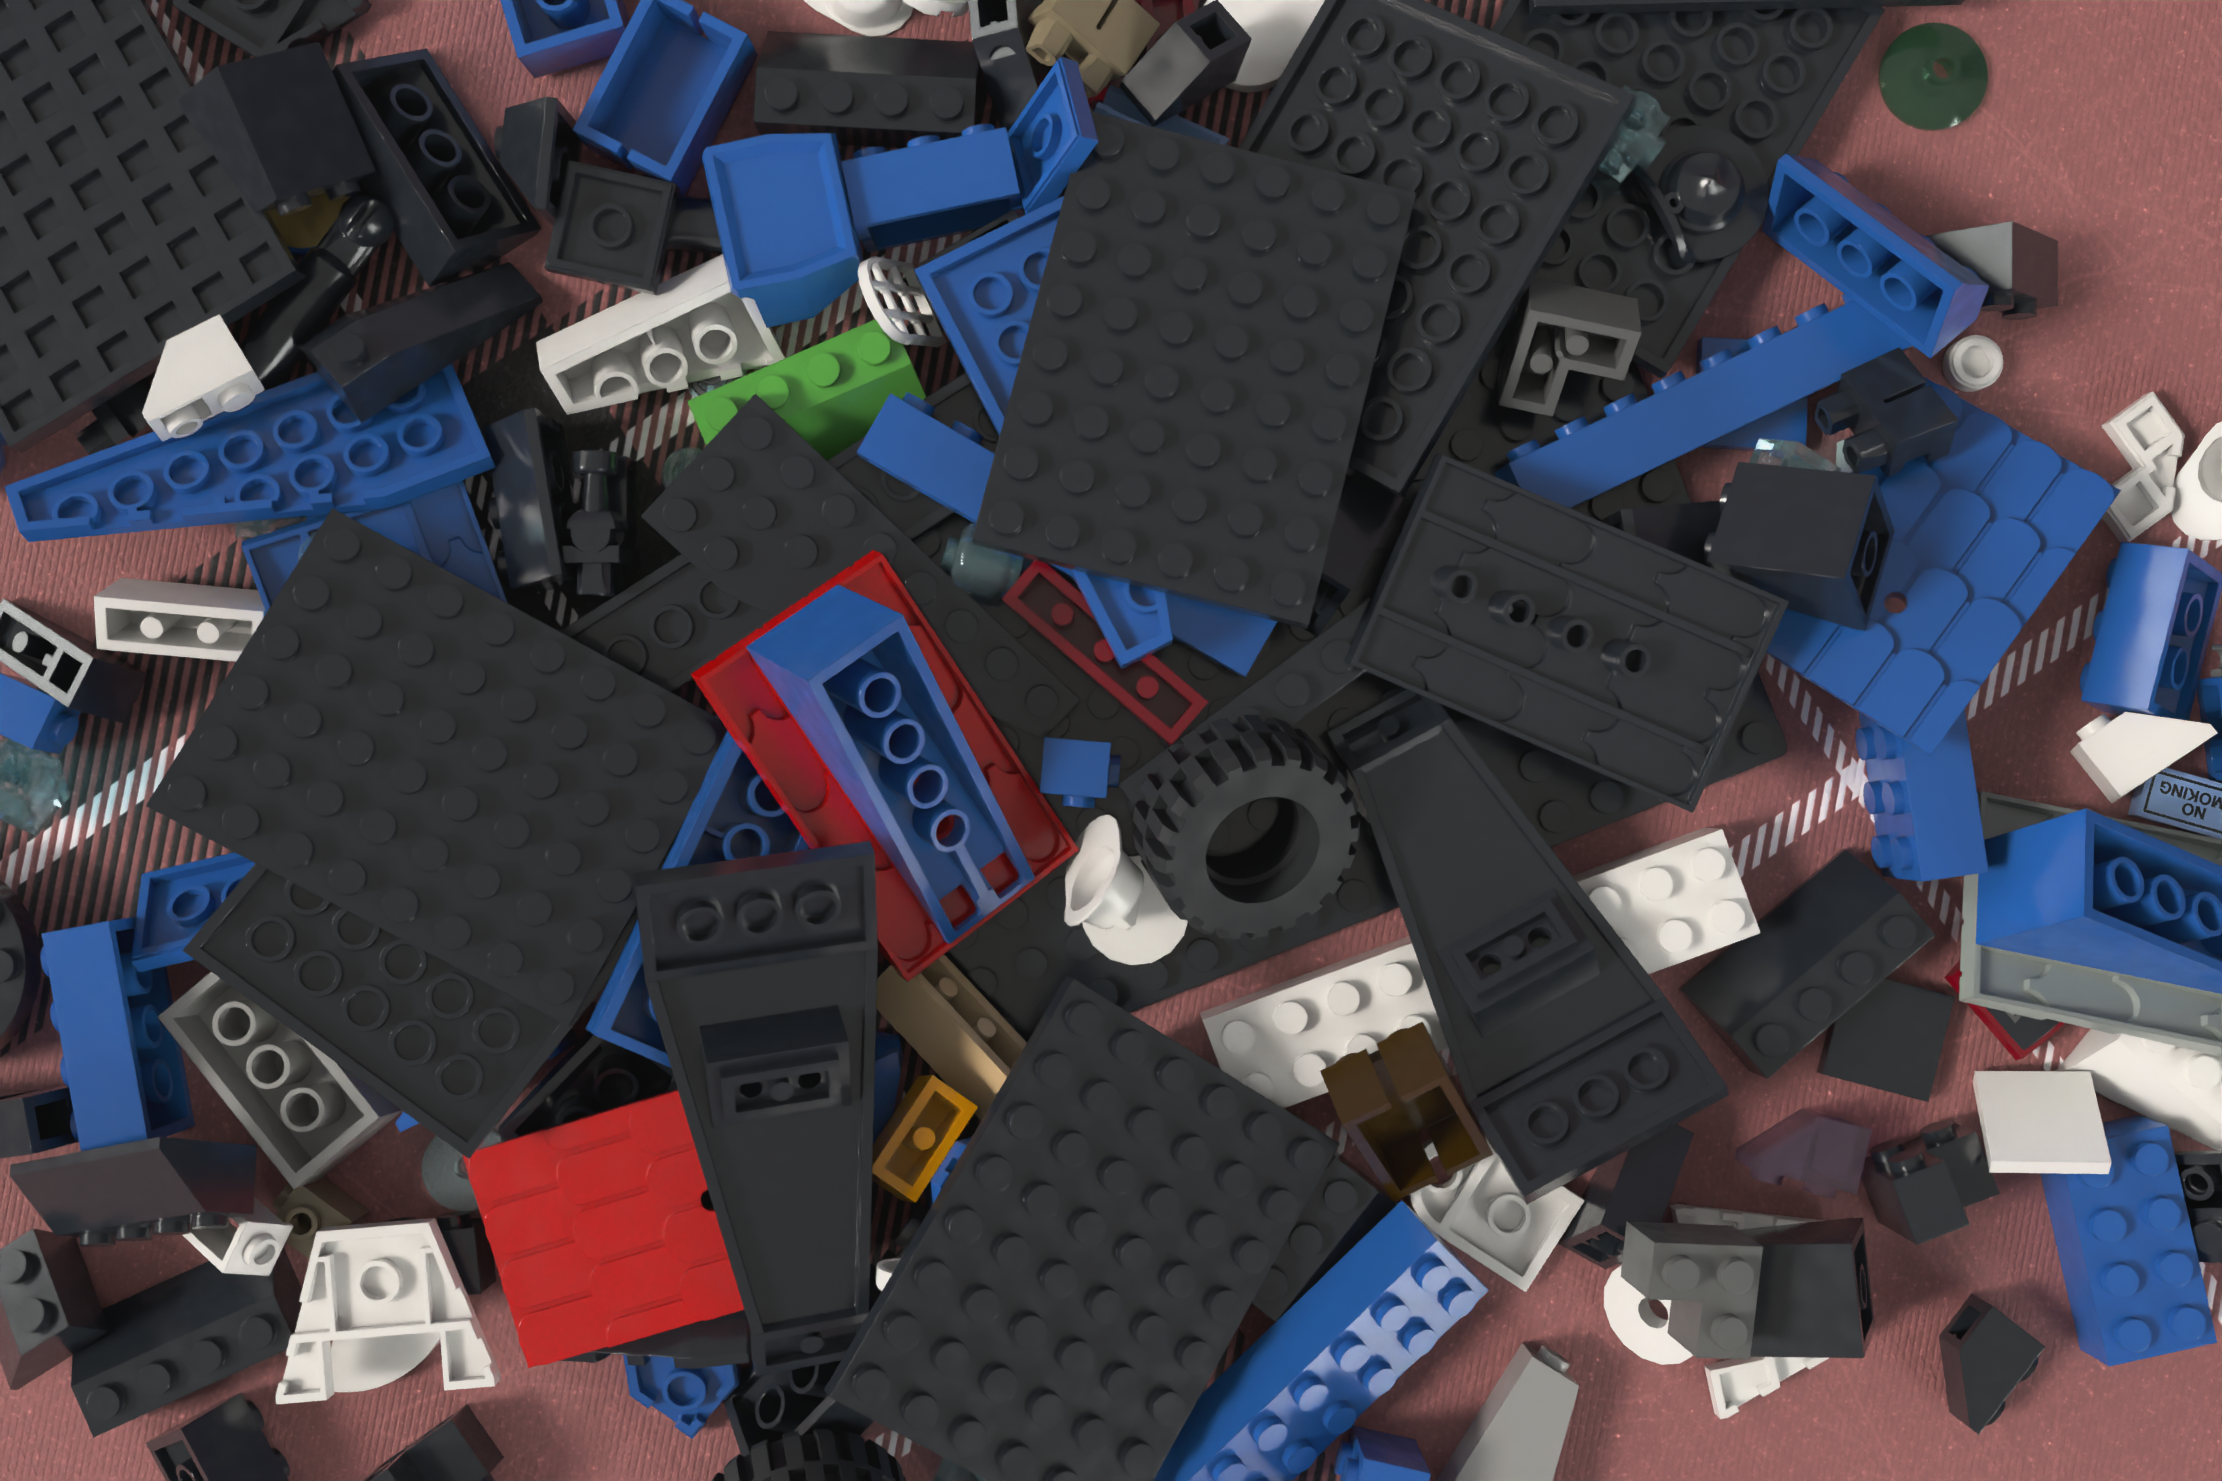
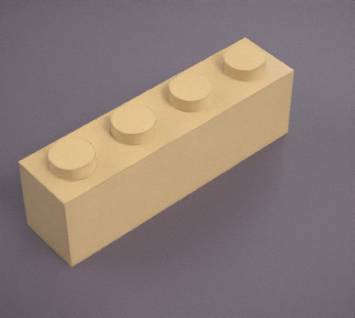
(952, 1029)

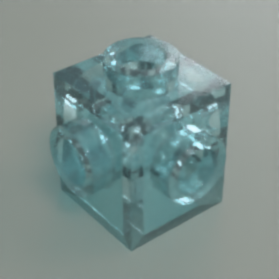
(1638, 139)

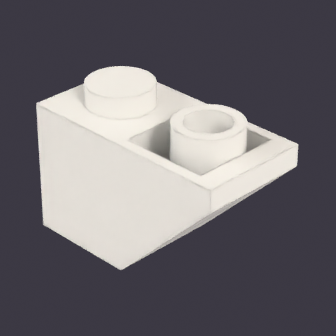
(197, 379)

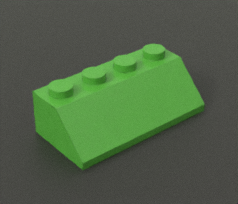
(822, 392)

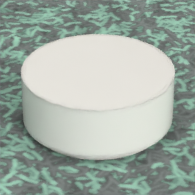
(1972, 363)

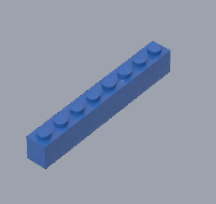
(1700, 408)
(955, 471)

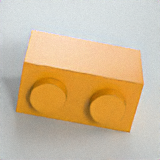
(919, 1137)

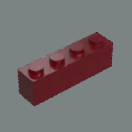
(1068, 624)

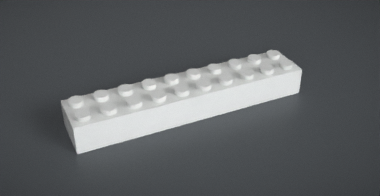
(1659, 901)

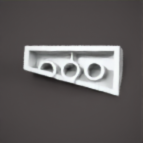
(658, 342)
(2156, 1081)

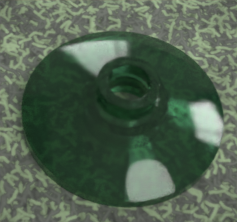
(1913, 88)

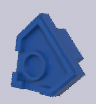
(682, 1393)

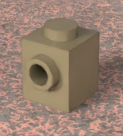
(313, 1208)

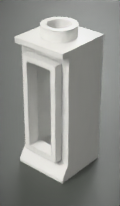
(244, 1250)

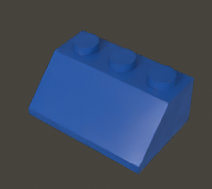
(2152, 632)

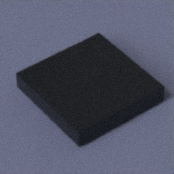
(612, 227)
(1889, 1040)

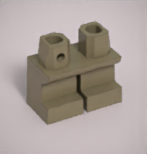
(1095, 33)

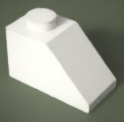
(2134, 749)

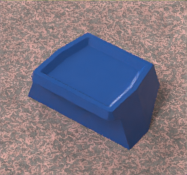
(784, 222)

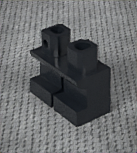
(1889, 415)

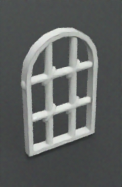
(898, 331)

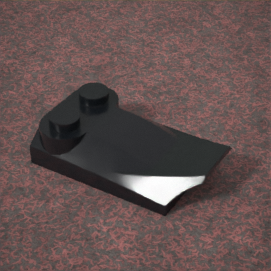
(586, 1082)

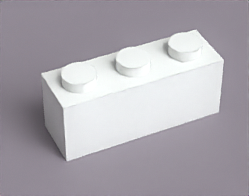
(176, 619)

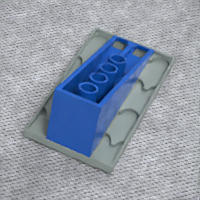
(2095, 923)

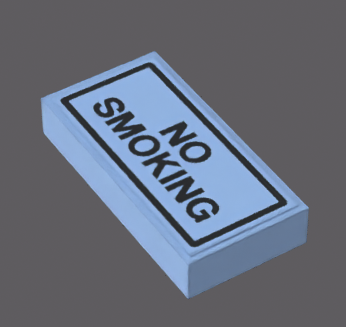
(2180, 802)

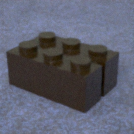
(1394, 1095)

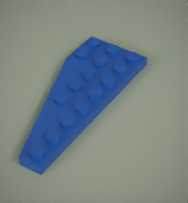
(985, 307)
(274, 459)

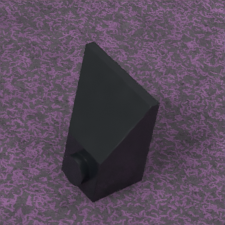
(536, 149)

